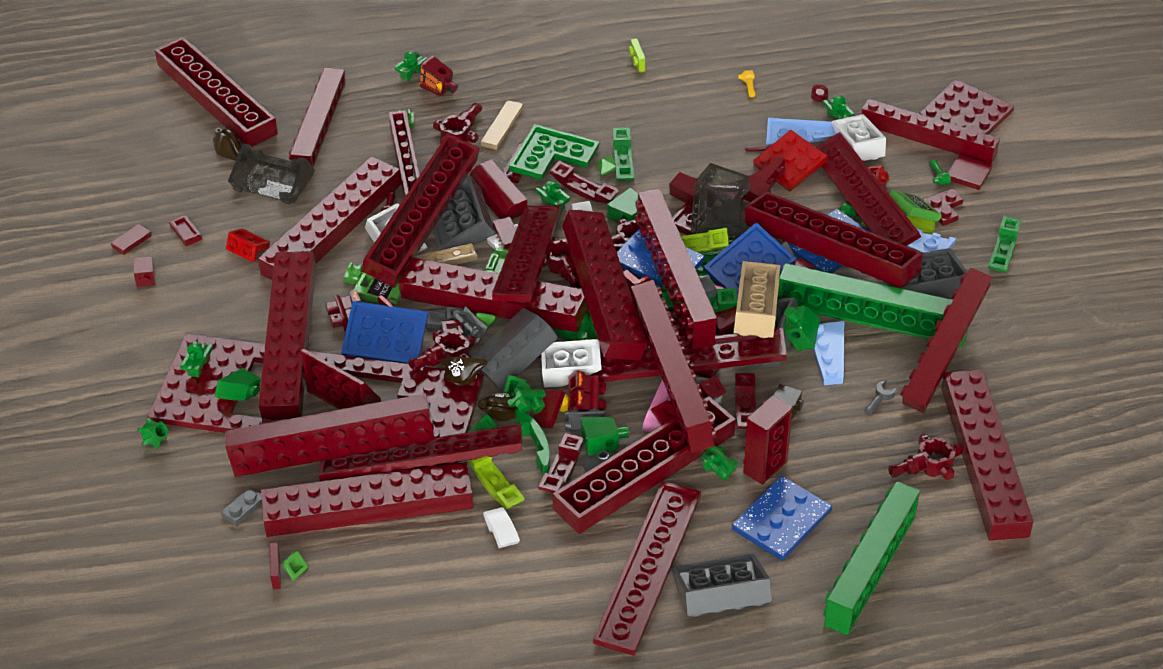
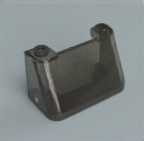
(270, 175)
(719, 201)

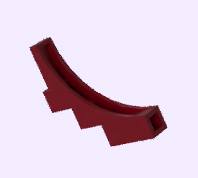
(683, 185)

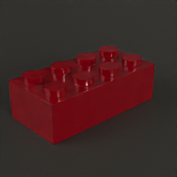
(767, 439)

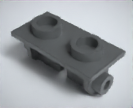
(471, 323)
(573, 418)

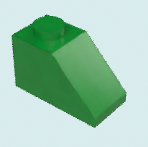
(238, 386)

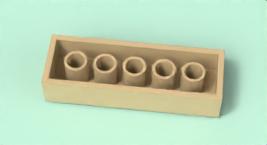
(757, 299)

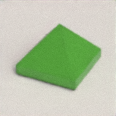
(606, 165)
(487, 319)
(294, 565)

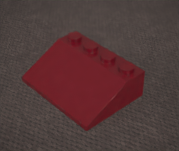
(334, 384)

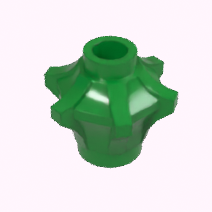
(153, 432)

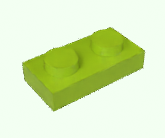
(637, 55)

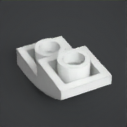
(502, 527)

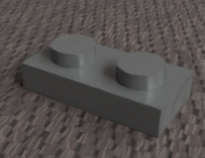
(242, 506)

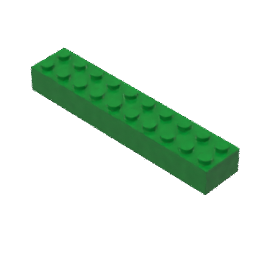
(863, 301)

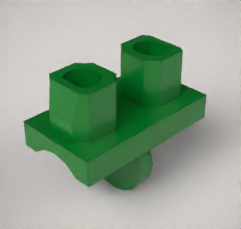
(410, 64)
(837, 108)
(553, 194)
(196, 357)
(527, 398)
(715, 460)

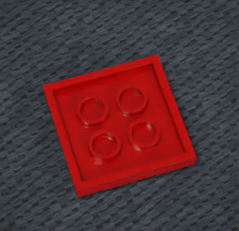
(799, 156)

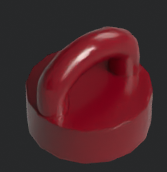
(819, 93)

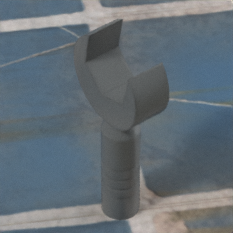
(881, 395)

